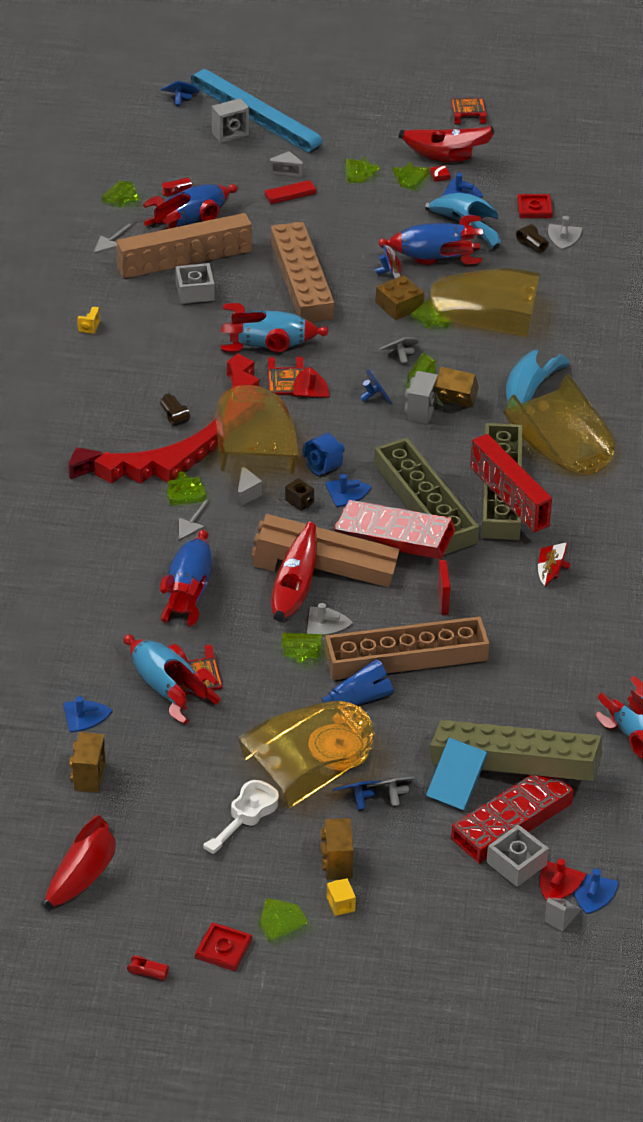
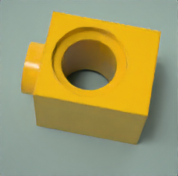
(341, 897)

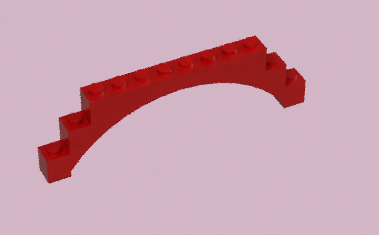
(178, 457)

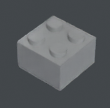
(230, 120)
(195, 283)
(421, 397)
(517, 855)

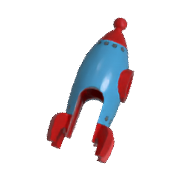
(267, 329)
(166, 669)
(628, 720)

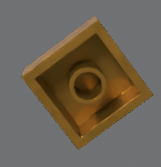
(399, 297)
(456, 387)
(88, 762)
(337, 848)

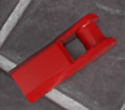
(176, 186)
(148, 968)

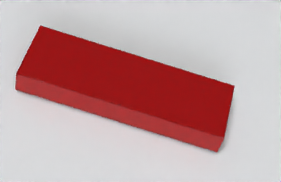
(290, 192)

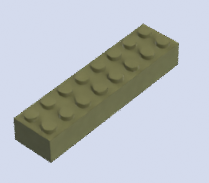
(423, 489)
(497, 517)
(525, 749)

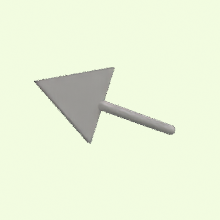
(105, 243)
(188, 527)

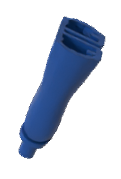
(363, 686)

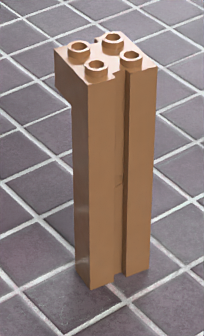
(335, 551)

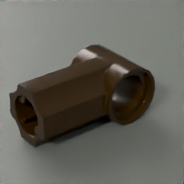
(530, 235)
(175, 412)

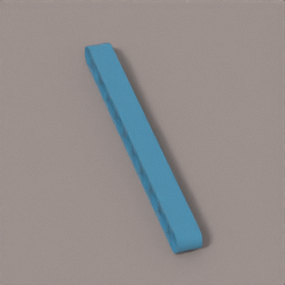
(258, 111)

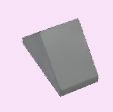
(286, 164)
(249, 487)
(560, 912)

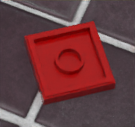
(534, 206)
(443, 587)
(223, 946)

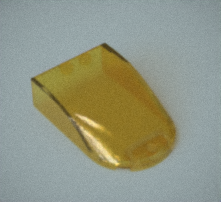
(488, 298)
(255, 423)
(564, 428)
(310, 746)

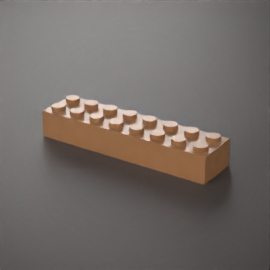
(184, 245)
(302, 272)
(408, 647)

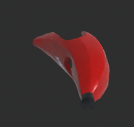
(446, 145)
(295, 574)
(82, 863)

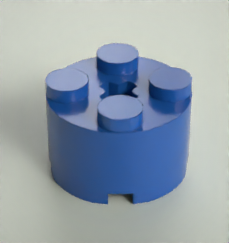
(323, 454)

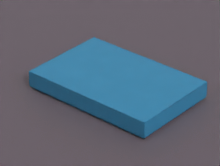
(457, 774)

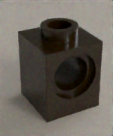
(299, 494)

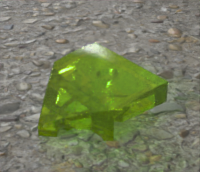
(359, 170)
(409, 176)
(121, 193)
(430, 315)
(185, 490)
(301, 645)
(280, 918)

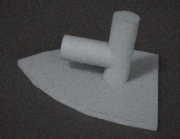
(564, 235)
(400, 344)
(326, 621)
(393, 789)

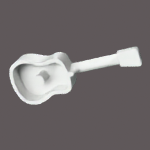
(253, 803)

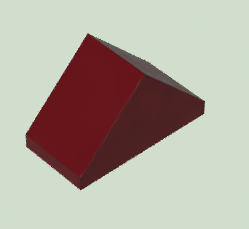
(82, 462)

